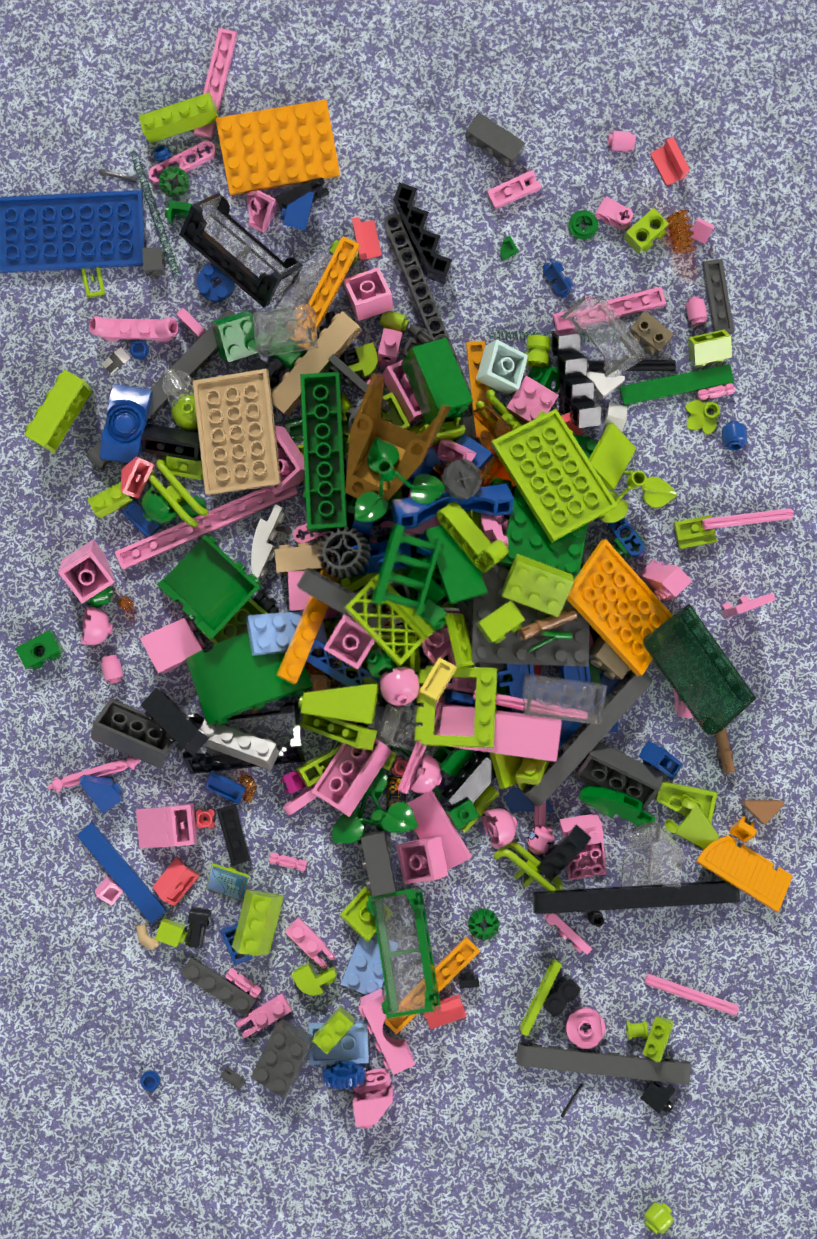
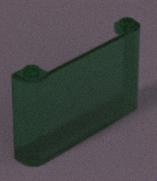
(698, 670)

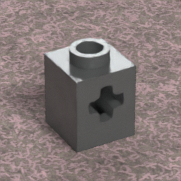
(154, 262)

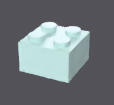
(502, 367)

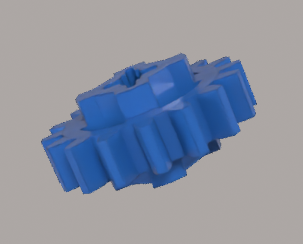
(344, 1075)

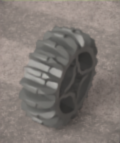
(343, 540)

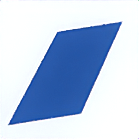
(519, 802)

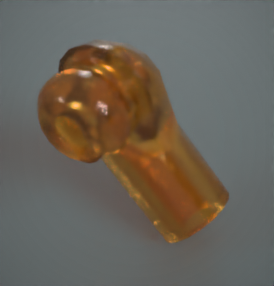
(251, 787)

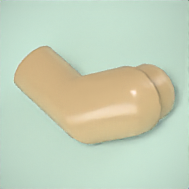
(144, 939)

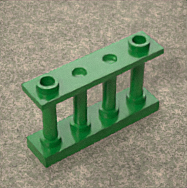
(393, 556)

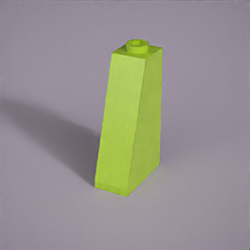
(344, 703)

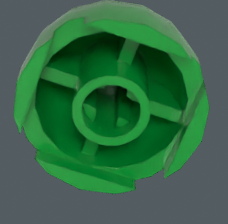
(156, 507)

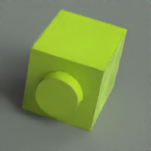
(171, 933)

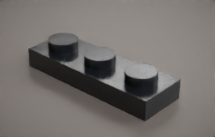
(233, 834)

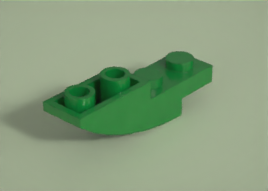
(614, 802)

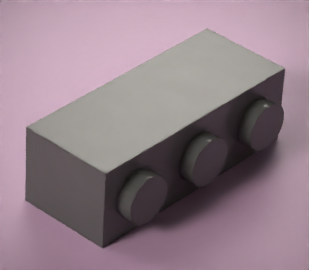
(494, 140)

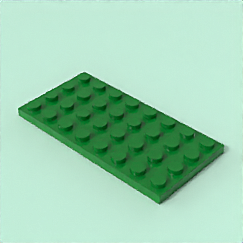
(530, 540)

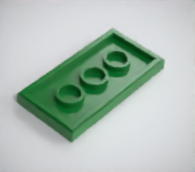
(456, 570)

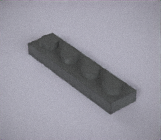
(718, 295)
(353, 379)
(218, 986)

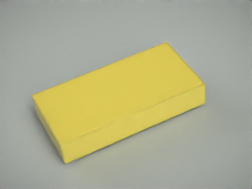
(438, 679)

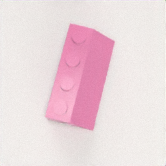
(350, 775)

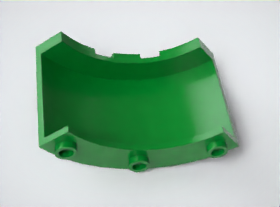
(209, 586)
(235, 681)

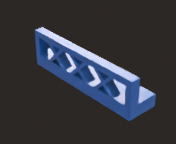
(336, 672)

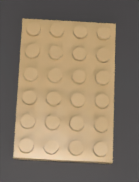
(237, 432)

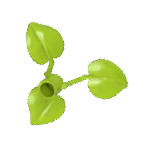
(656, 494)

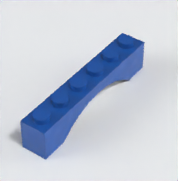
(489, 500)

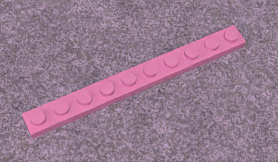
(215, 520)

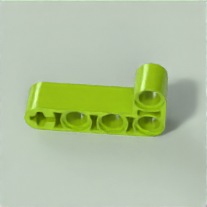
(471, 538)

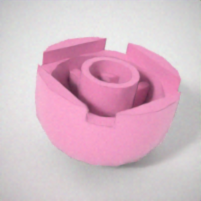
(95, 626)
(399, 686)
(426, 776)
(500, 826)

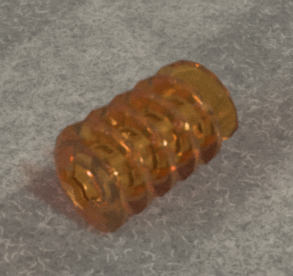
(680, 233)

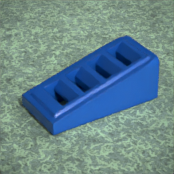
(224, 931)

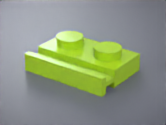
(691, 533)

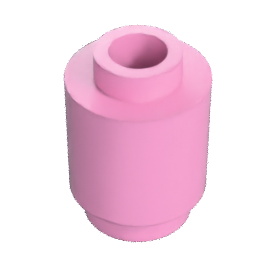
(621, 141)
(696, 311)
(112, 669)

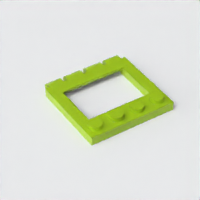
(484, 711)

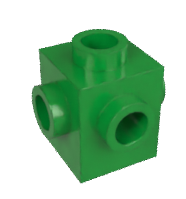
(379, 662)

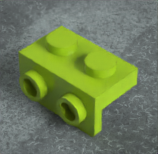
(530, 772)
(658, 1038)

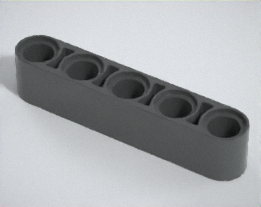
(336, 596)

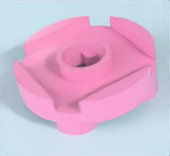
(594, 1033)

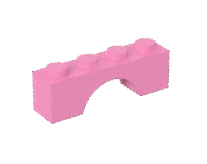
(396, 1052)

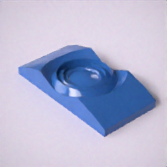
(125, 423)

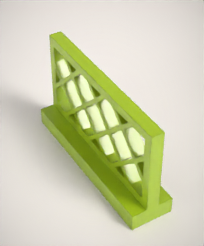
(415, 624)

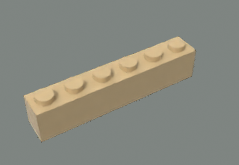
(332, 341)

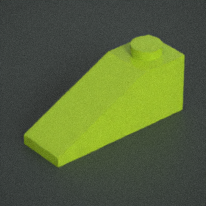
(312, 770)

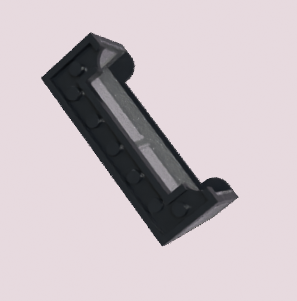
(237, 251)
(279, 726)

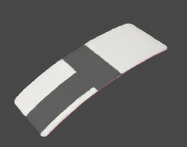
(115, 360)

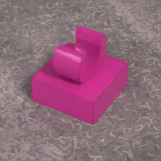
(292, 782)

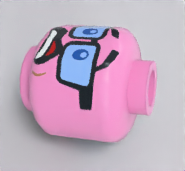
(540, 840)

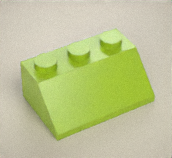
(257, 922)

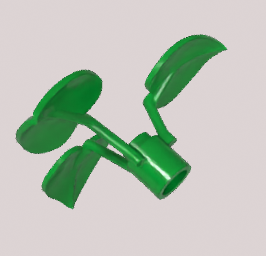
(381, 459)
(397, 820)

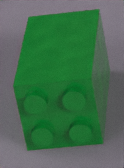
(436, 380)

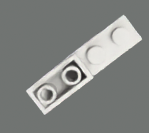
(261, 549)

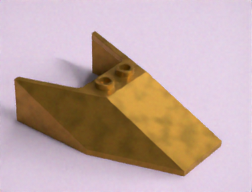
(369, 425)

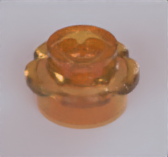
(125, 603)

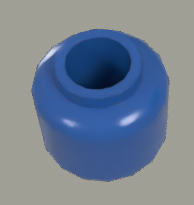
(734, 435)

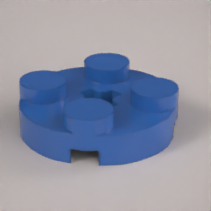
(206, 288)

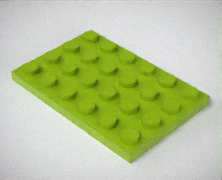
(553, 475)

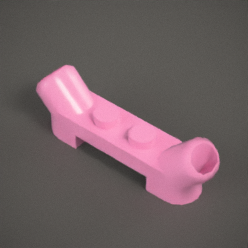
(134, 329)

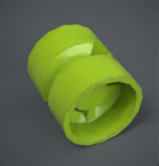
(538, 347)

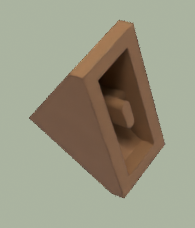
(762, 809)

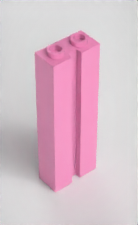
(514, 732)

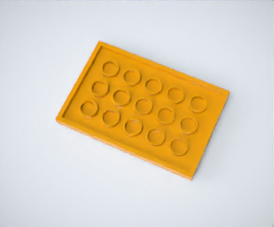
(277, 147)
(617, 605)

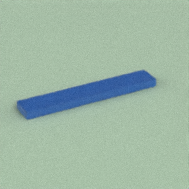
(122, 873)

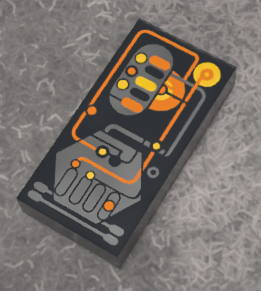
(393, 794)

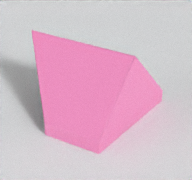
(260, 209)
(437, 645)

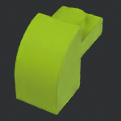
(367, 360)
(310, 982)

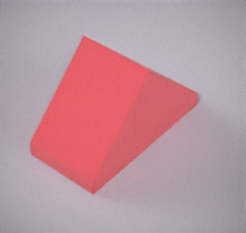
(135, 476)

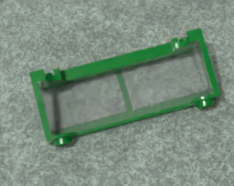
(405, 953)

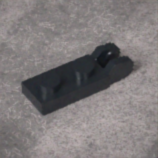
(289, 196)

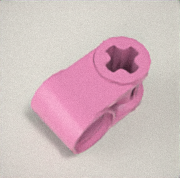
(613, 212)

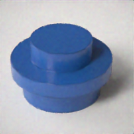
(162, 153)
(139, 349)
(150, 1080)

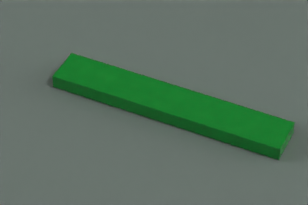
(676, 384)

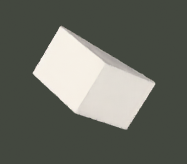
(605, 385)
(615, 414)

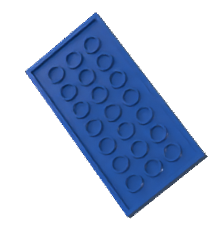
(71, 231)

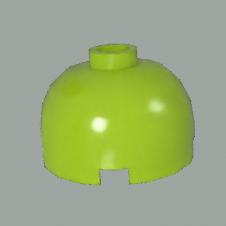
(185, 413)

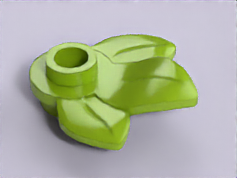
(700, 418)

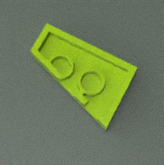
(671, 794)

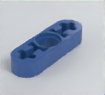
(628, 547)

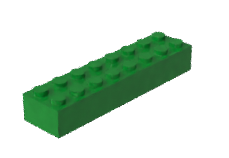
(324, 452)

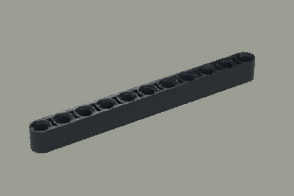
(634, 897)

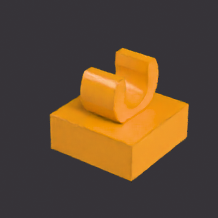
(743, 830)

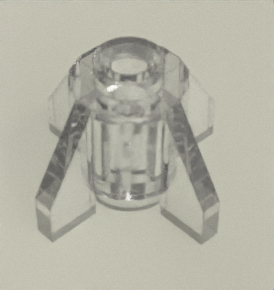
(176, 385)

